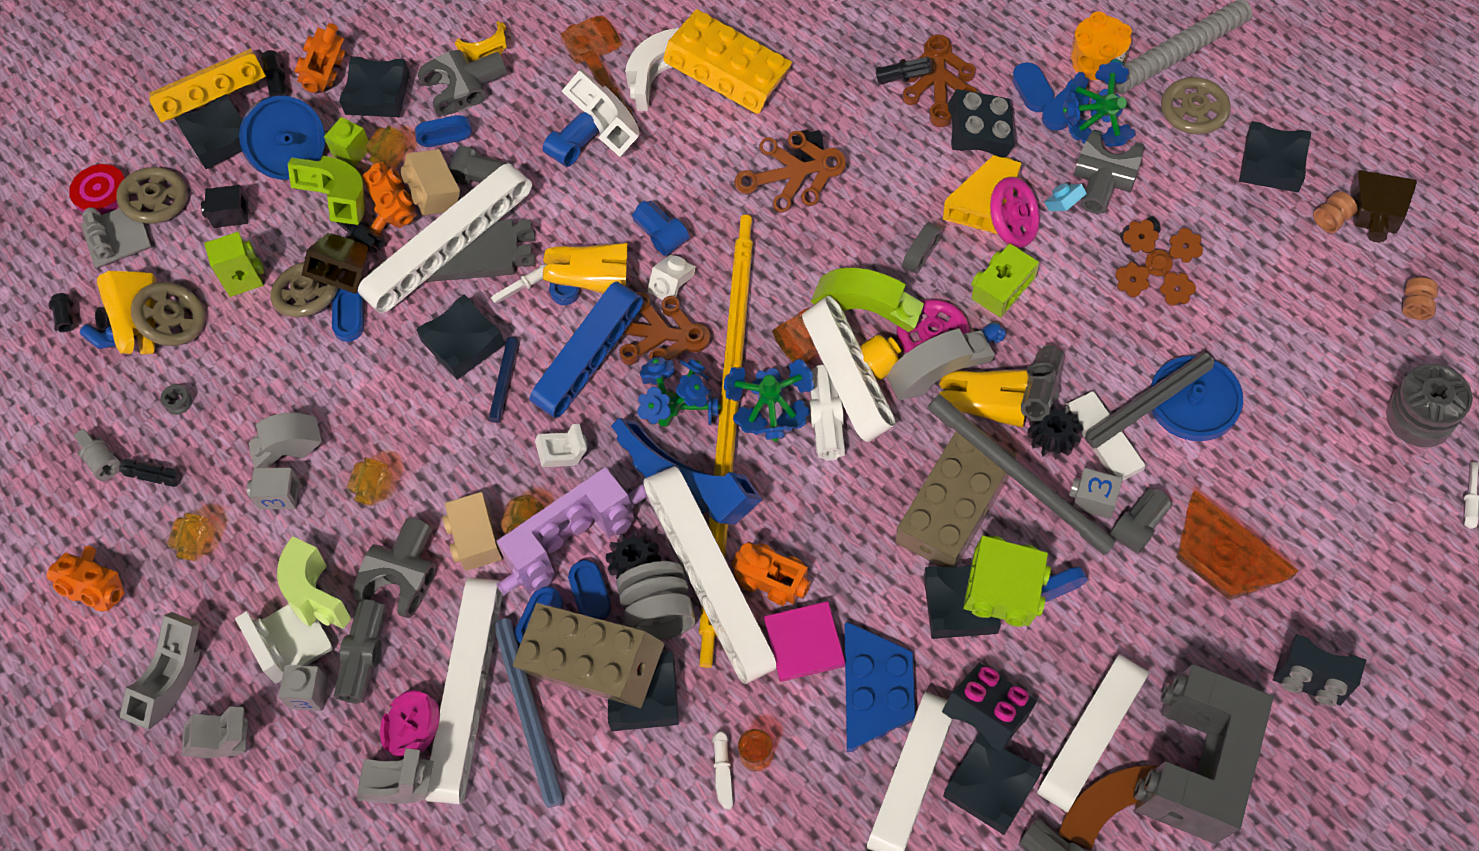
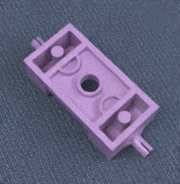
(595, 500)

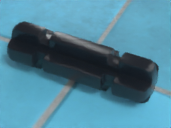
(150, 472)

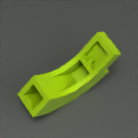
(333, 178)
(872, 292)

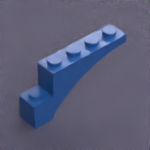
(724, 497)

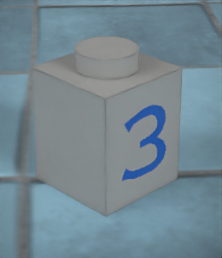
(273, 488)
(1096, 493)
(303, 687)

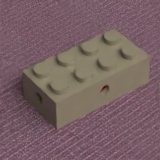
(952, 503)
(589, 654)

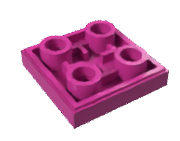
(804, 641)

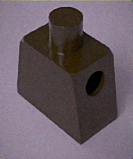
(1381, 202)
(336, 261)

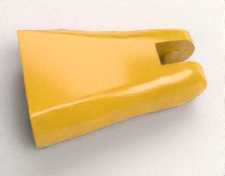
(586, 266)
(117, 293)
(987, 394)

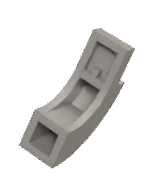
(936, 358)
(167, 676)
(395, 780)

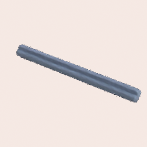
(528, 715)

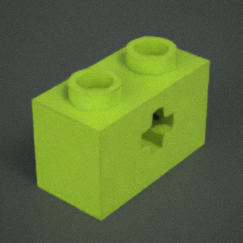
(235, 263)
(1004, 279)

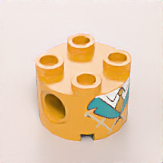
(1099, 42)

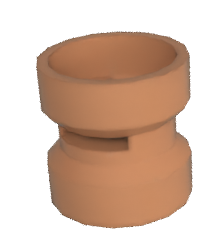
(1338, 208)
(1420, 298)

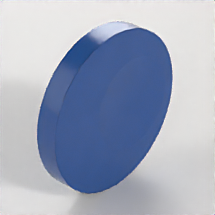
(278, 131)
(1202, 408)

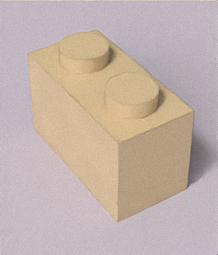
(430, 181)
(472, 532)

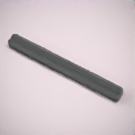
(1149, 400)

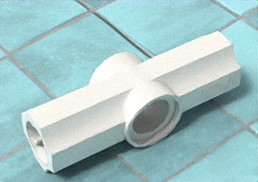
(826, 416)

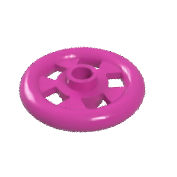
(1015, 212)
(931, 309)

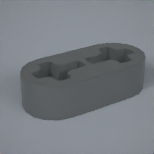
(922, 247)

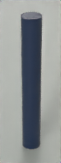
(503, 380)

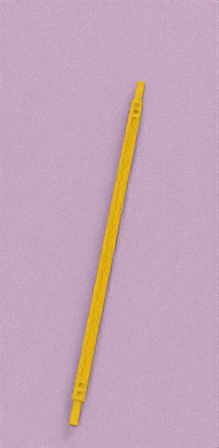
(727, 427)

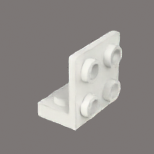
(283, 641)

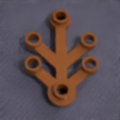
(940, 77)
(795, 170)
(659, 332)

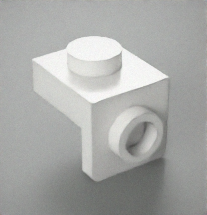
(669, 276)
(561, 448)

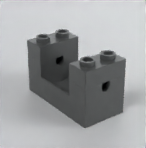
(1215, 797)

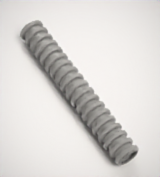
(1185, 43)

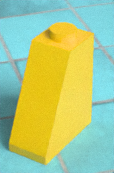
(971, 200)

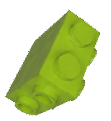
(1007, 581)

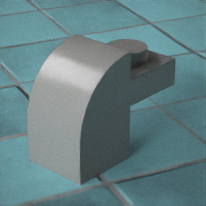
(284, 435)
(215, 735)

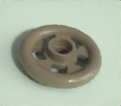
(1203, 86)
(152, 195)
(301, 290)
(162, 334)

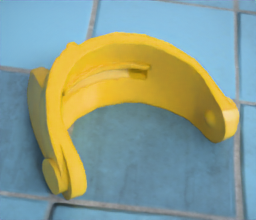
(480, 49)

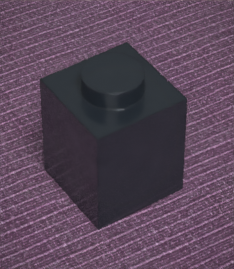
(225, 206)

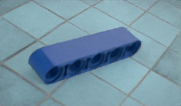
(586, 349)

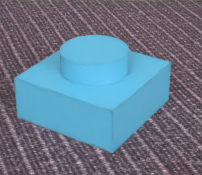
(1064, 197)

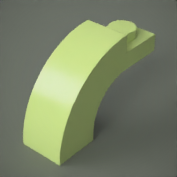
(297, 579)

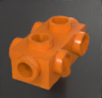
(322, 53)
(391, 200)
(765, 570)
(86, 580)

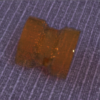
(753, 743)

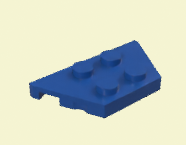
(877, 686)

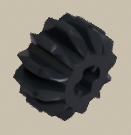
(1066, 435)
(630, 547)

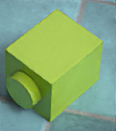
(347, 141)

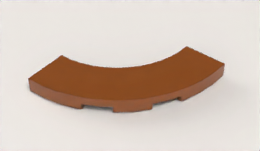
(1100, 804)

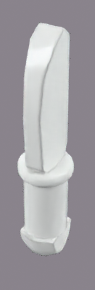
(526, 281)
(1472, 499)
(722, 771)

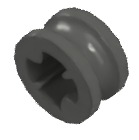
(180, 405)

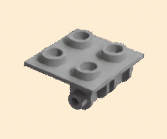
(112, 236)

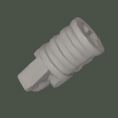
(97, 456)

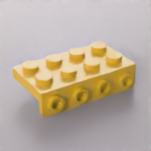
(726, 60)
(206, 85)

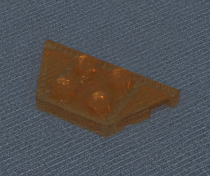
(1228, 553)

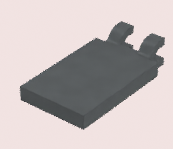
(492, 253)

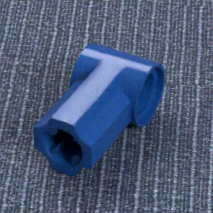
(567, 144)
(664, 232)

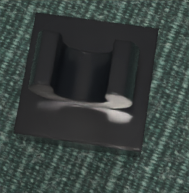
(813, 137)

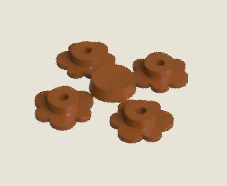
(1159, 262)

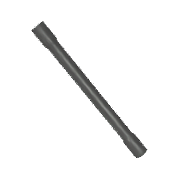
(1087, 529)

